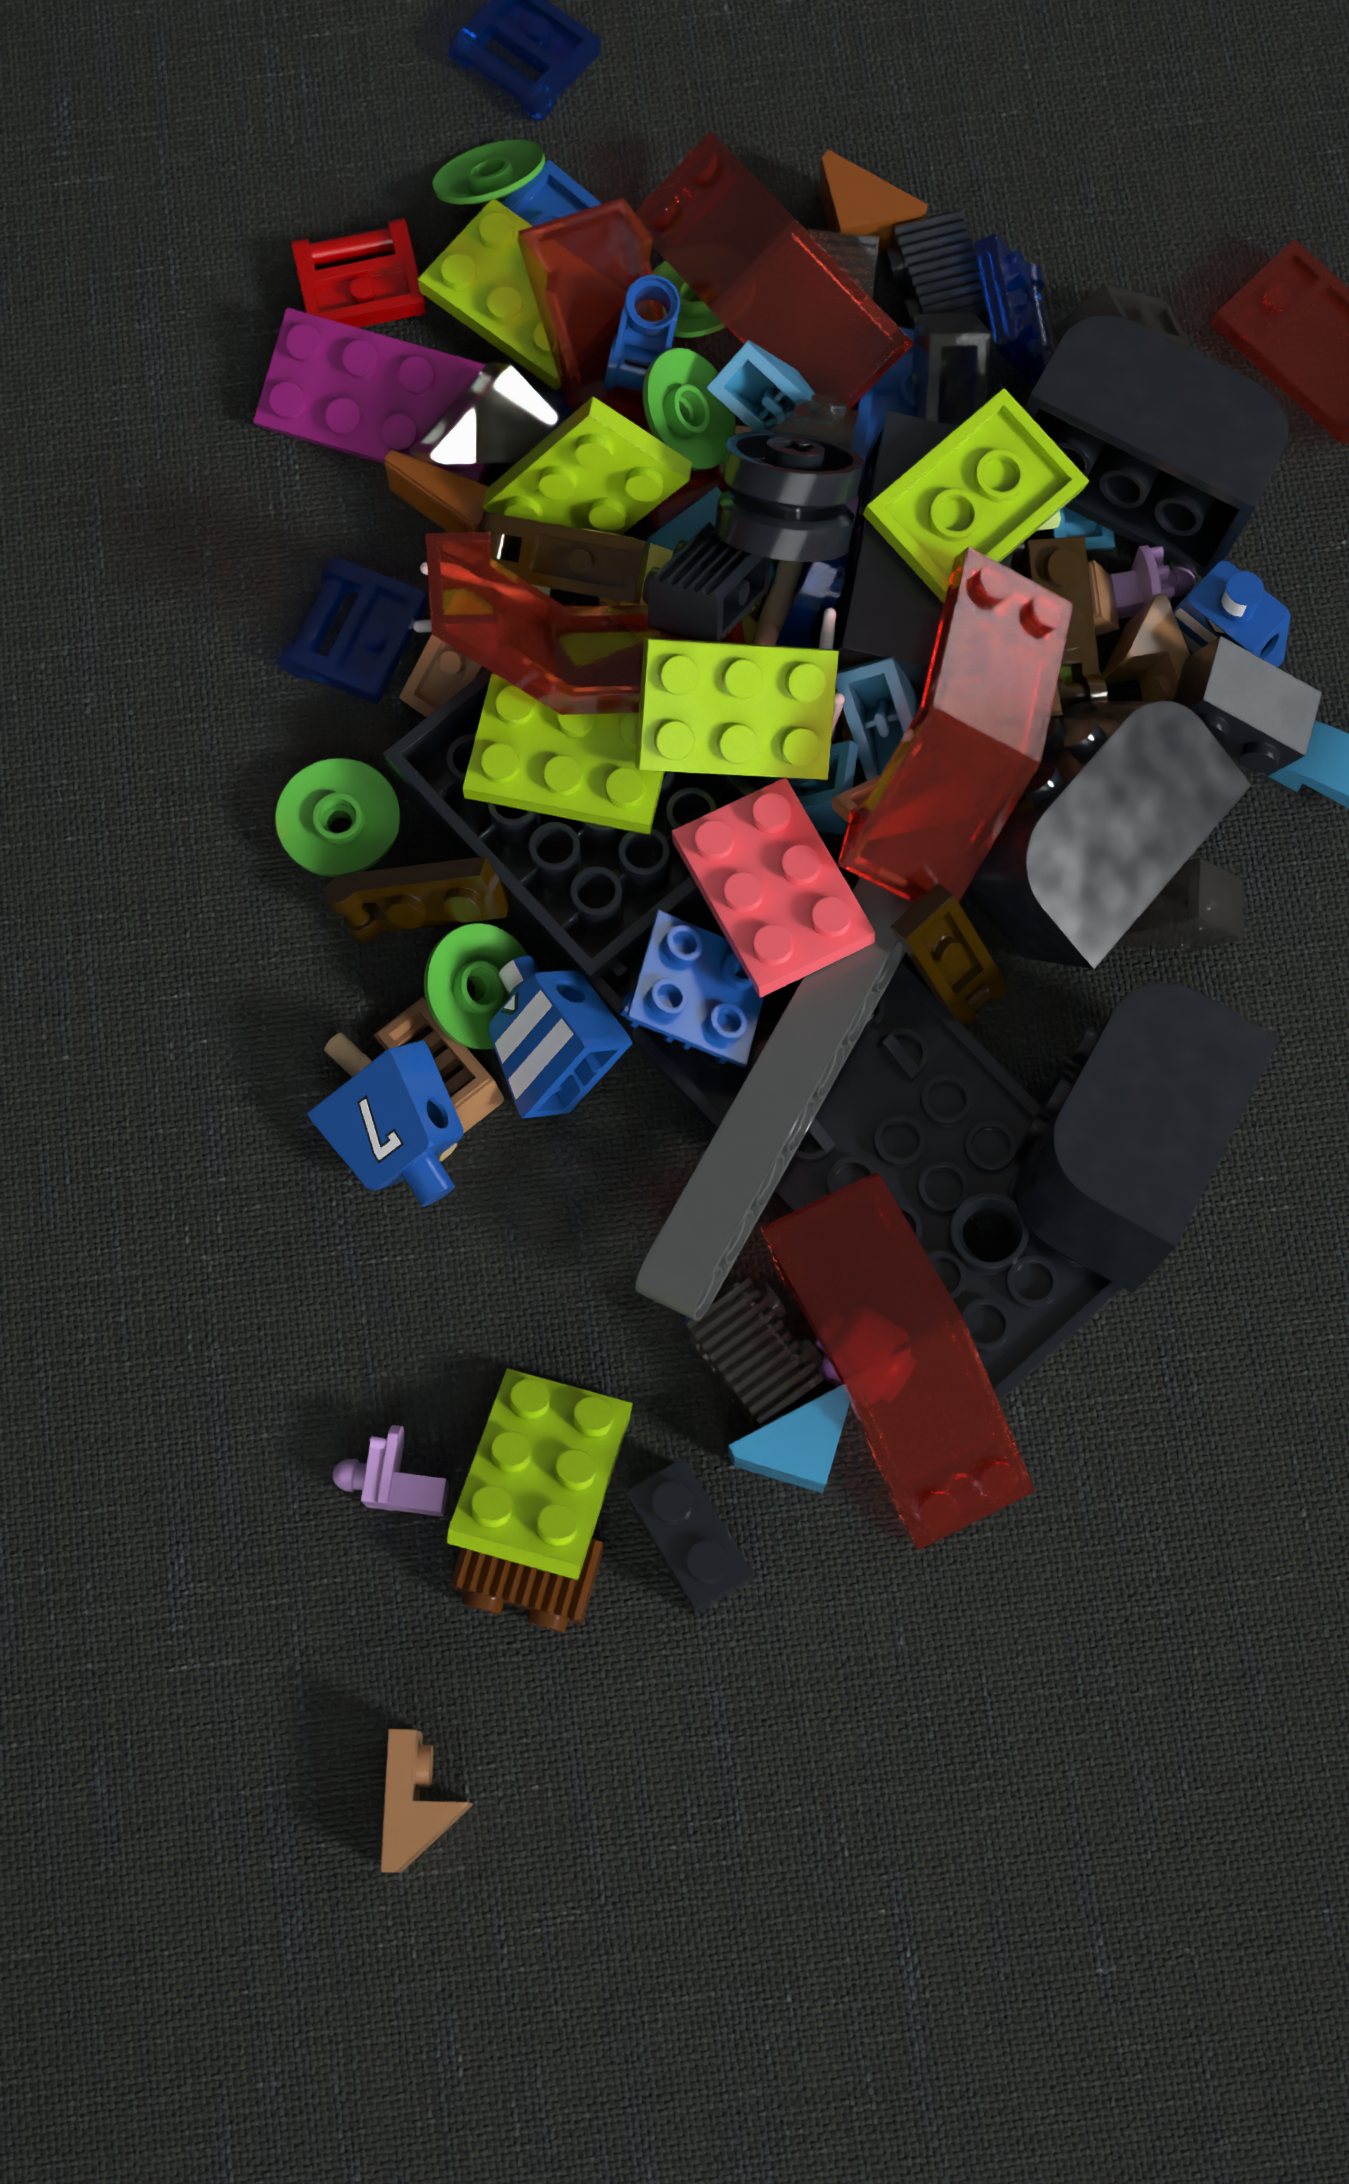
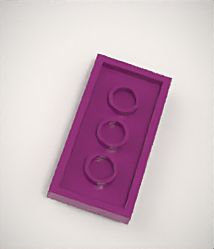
(359, 390)

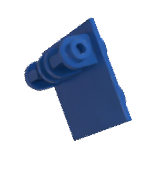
(694, 992)

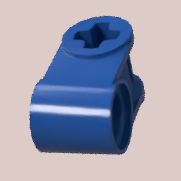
(640, 340)

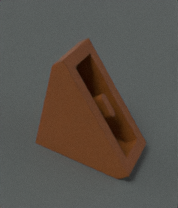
(863, 202)

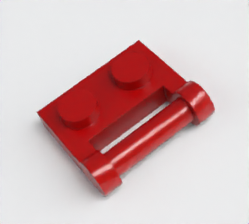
(363, 290)

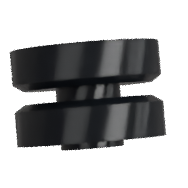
(788, 496)

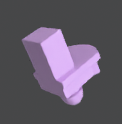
(1148, 579)
(384, 1485)

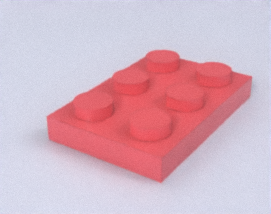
(773, 887)

